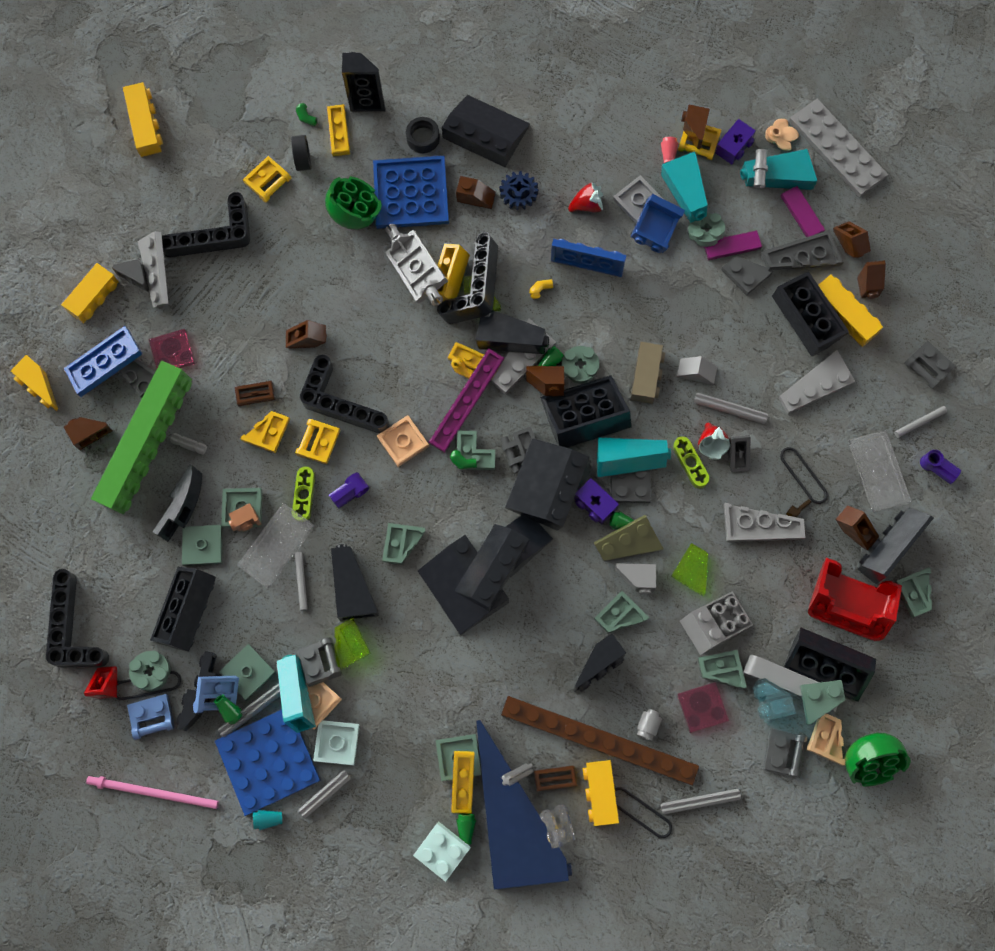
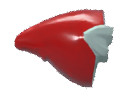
(587, 199)
(713, 442)

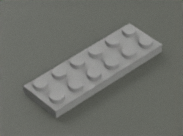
(838, 147)

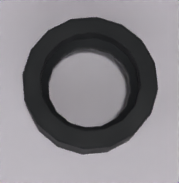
(422, 122)
(301, 153)

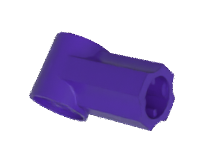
(942, 467)
(352, 488)

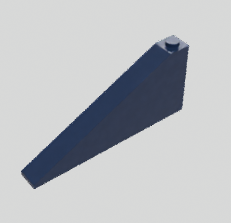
(515, 830)

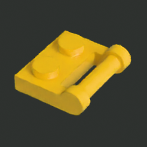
(710, 139)
(263, 175)
(323, 442)

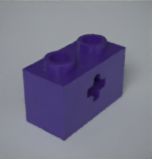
(735, 142)
(591, 492)

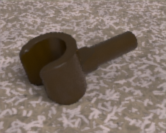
(794, 512)

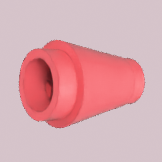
(669, 148)

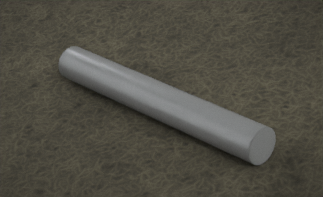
(921, 421)
(301, 581)

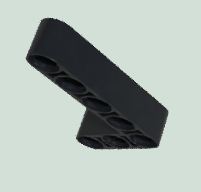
(213, 234)
(481, 297)
(338, 404)
(66, 627)

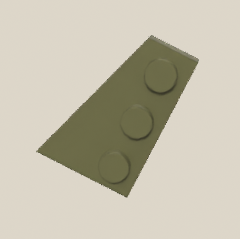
(629, 540)

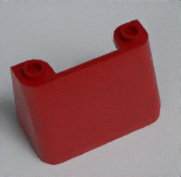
(854, 604)

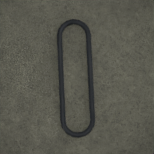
(796, 478)
(149, 693)
(651, 809)

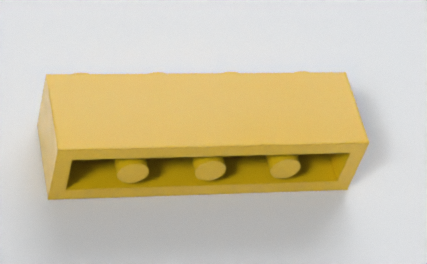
(142, 119)
(855, 316)

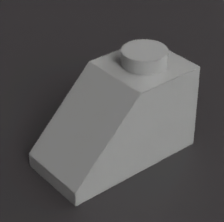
(638, 576)

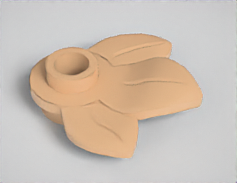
(781, 134)

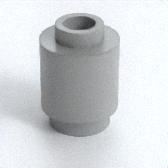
(649, 724)

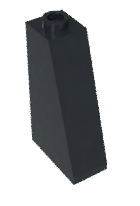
(510, 334)
(351, 590)

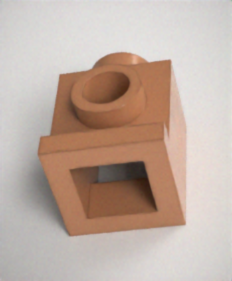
(243, 518)

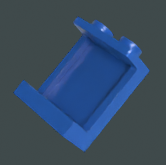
(657, 223)

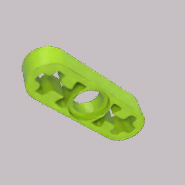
(701, 472)
(309, 481)

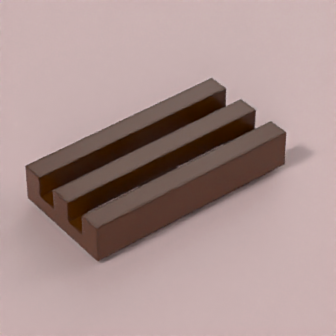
(238, 389)
(572, 776)

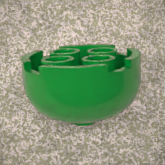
(352, 203)
(875, 752)

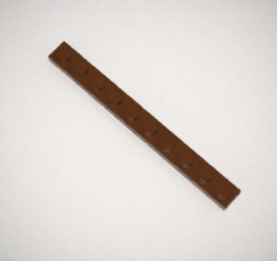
(600, 740)

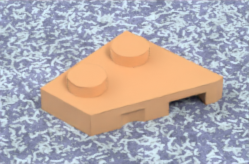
(827, 739)

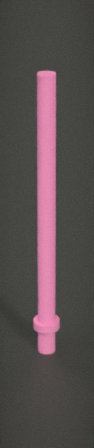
(102, 783)

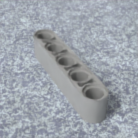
(786, 679)

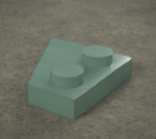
(400, 542)
(916, 592)
(620, 614)
(723, 668)
(821, 698)

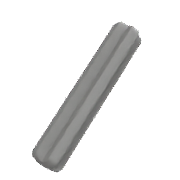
(517, 774)
(325, 793)

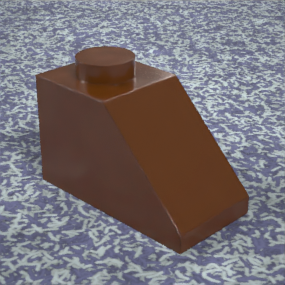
(695, 123)
(475, 193)
(853, 239)
(872, 279)
(306, 335)
(546, 379)
(86, 431)
(857, 527)

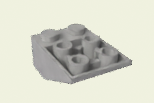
(716, 622)

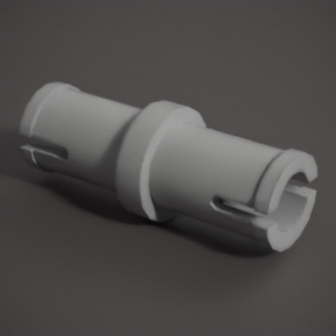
(760, 168)

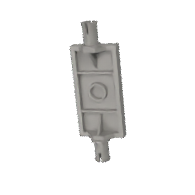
(415, 265)

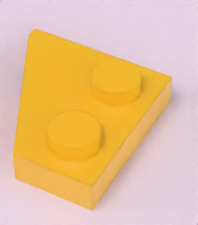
(267, 432)

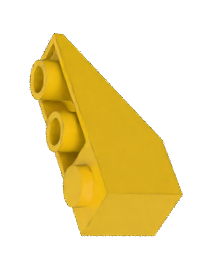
(33, 376)

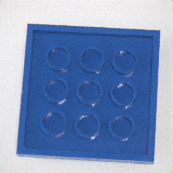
(411, 191)
(266, 762)

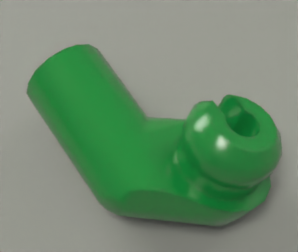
(303, 115)
(460, 462)

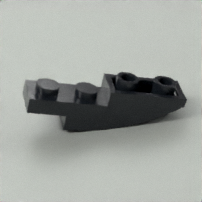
(184, 501)
(188, 717)

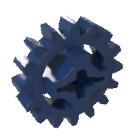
(510, 188)

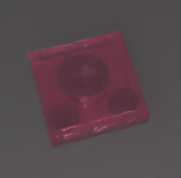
(172, 349)
(702, 707)

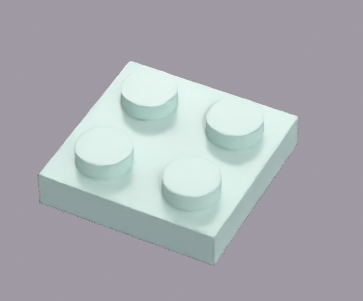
(336, 742)
(442, 851)

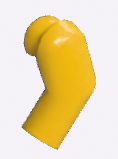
(539, 286)
(460, 367)

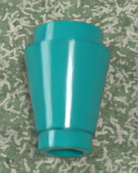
(266, 819)

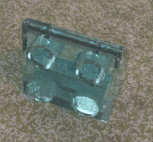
(773, 701)

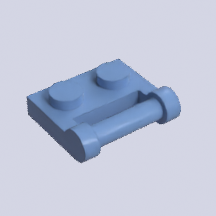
(212, 688)
(149, 710)

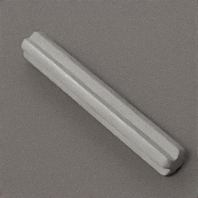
(731, 408)
(252, 710)
(700, 801)

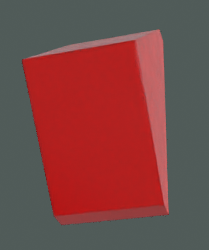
(103, 683)

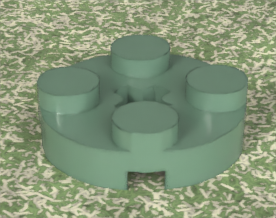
(715, 233)
(583, 354)
(159, 675)

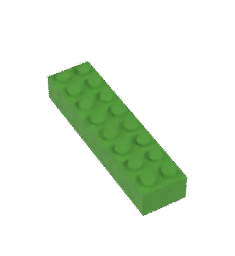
(142, 438)

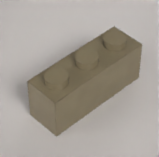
(647, 372)

